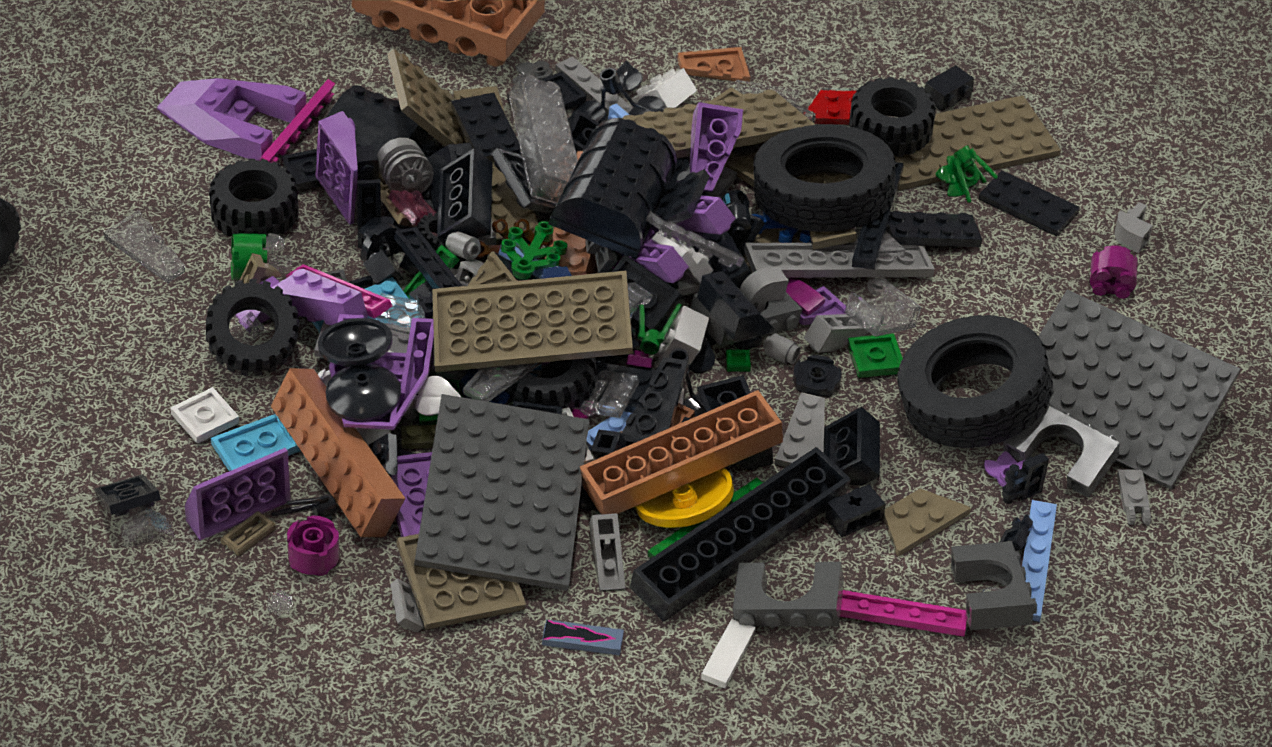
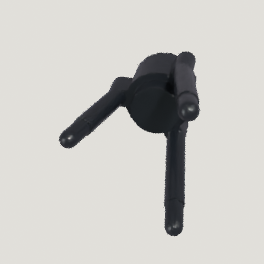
(321, 506)

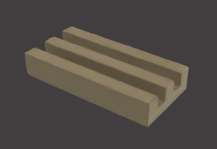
(251, 535)

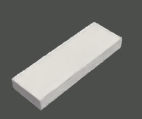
(728, 653)

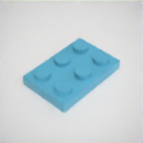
(253, 442)

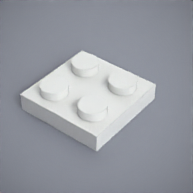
(205, 415)

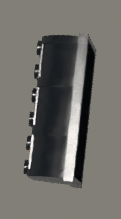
(616, 186)

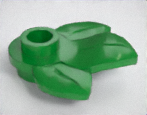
(950, 175)

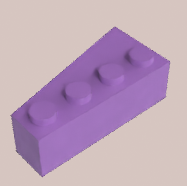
(321, 297)

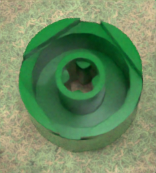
(241, 249)

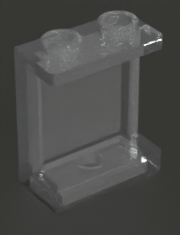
(884, 314)

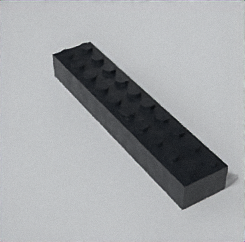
(738, 534)

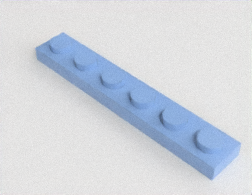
(1038, 550)

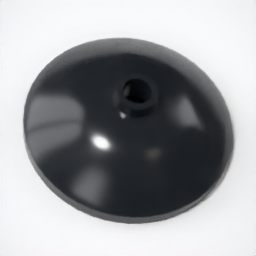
(355, 342)
(363, 393)

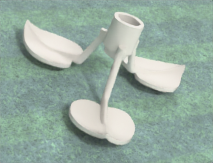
(425, 403)

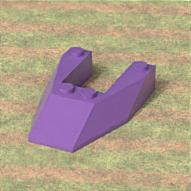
(220, 108)
(663, 260)
(409, 367)

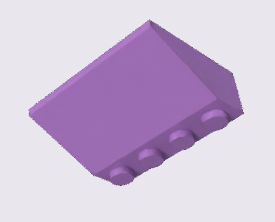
(338, 162)
(239, 494)

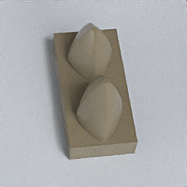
(258, 270)

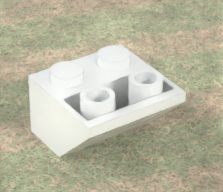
(671, 88)
(685, 333)

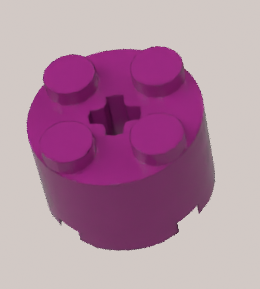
(1113, 271)
(313, 545)

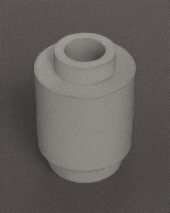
(463, 245)
(781, 349)

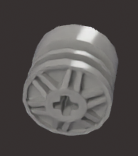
(404, 166)

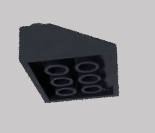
(376, 118)

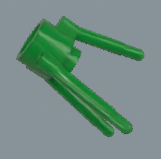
(967, 157)
(652, 338)

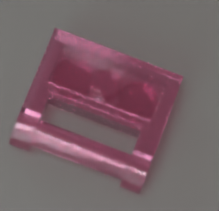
(411, 205)

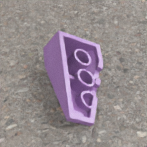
(713, 138)

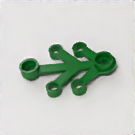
(525, 266)

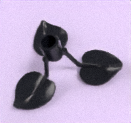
(624, 79)
(702, 363)

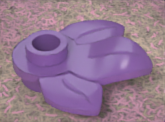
(999, 468)

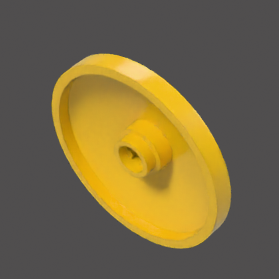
(690, 502)

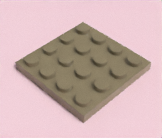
(424, 100)
(456, 597)

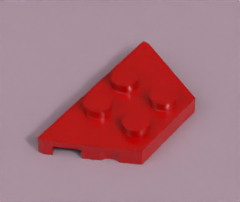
(832, 107)

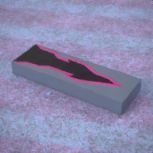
(582, 637)

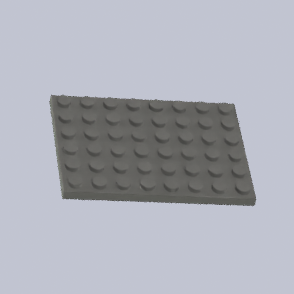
(1133, 385)
(503, 493)

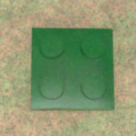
(875, 355)

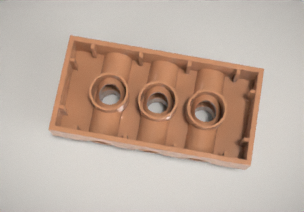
(466, 25)

